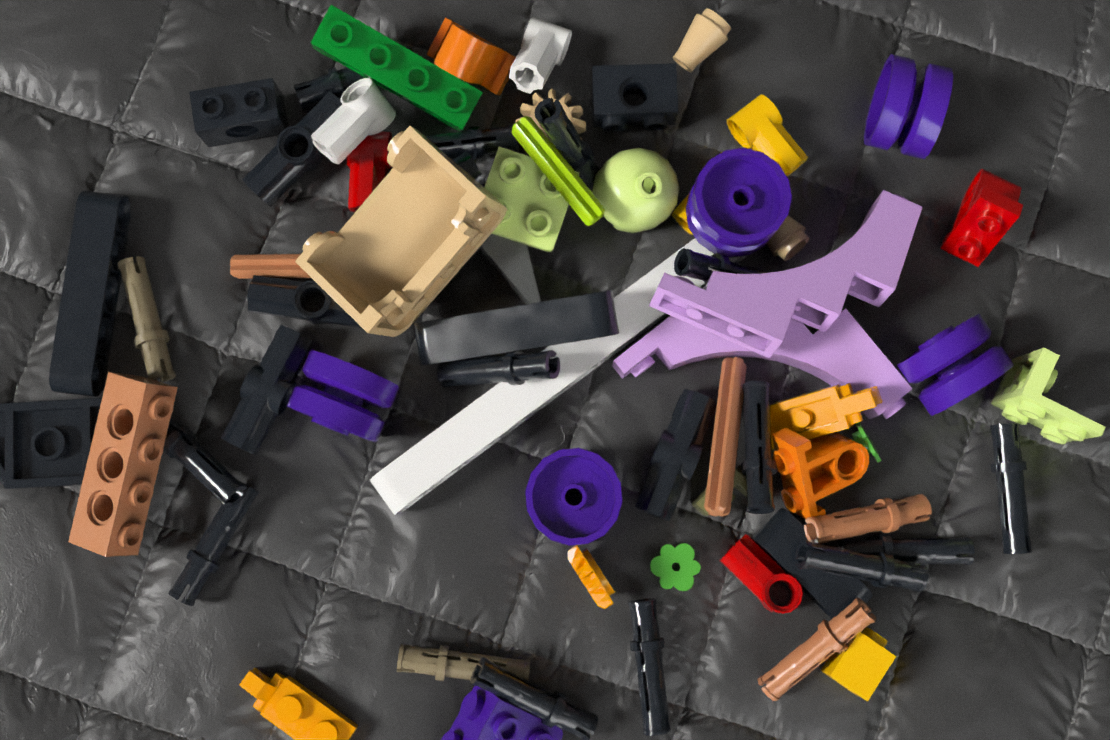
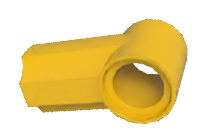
(761, 129)

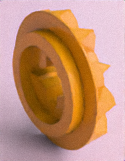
(591, 576)

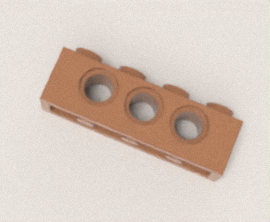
(122, 465)

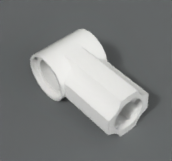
(540, 51)
(361, 114)

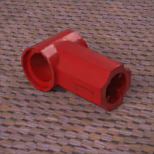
(367, 167)
(759, 572)

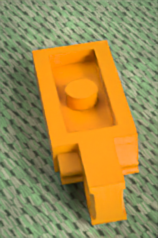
(823, 410)
(296, 708)

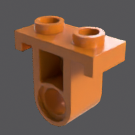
(470, 57)
(816, 468)

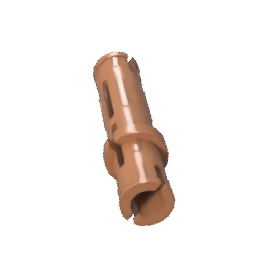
(883, 516)
(830, 638)

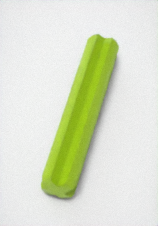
(558, 170)

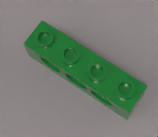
(395, 68)

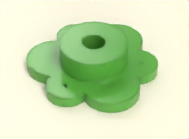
(862, 437)
(683, 577)

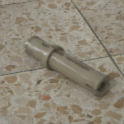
(150, 334)
(451, 663)

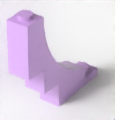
(759, 307)
(835, 356)

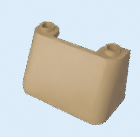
(403, 238)

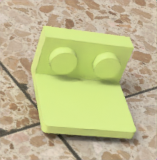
(531, 201)
(1023, 400)

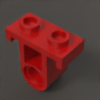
(983, 217)

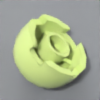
(636, 189)

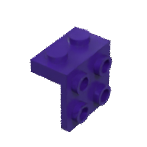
(493, 718)

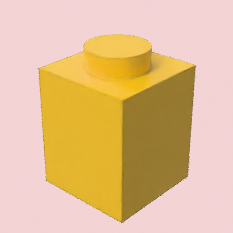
(861, 664)

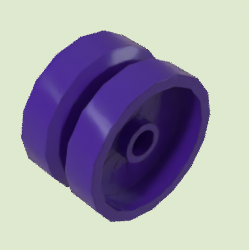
(908, 106)
(738, 202)
(956, 367)
(343, 396)
(595, 482)

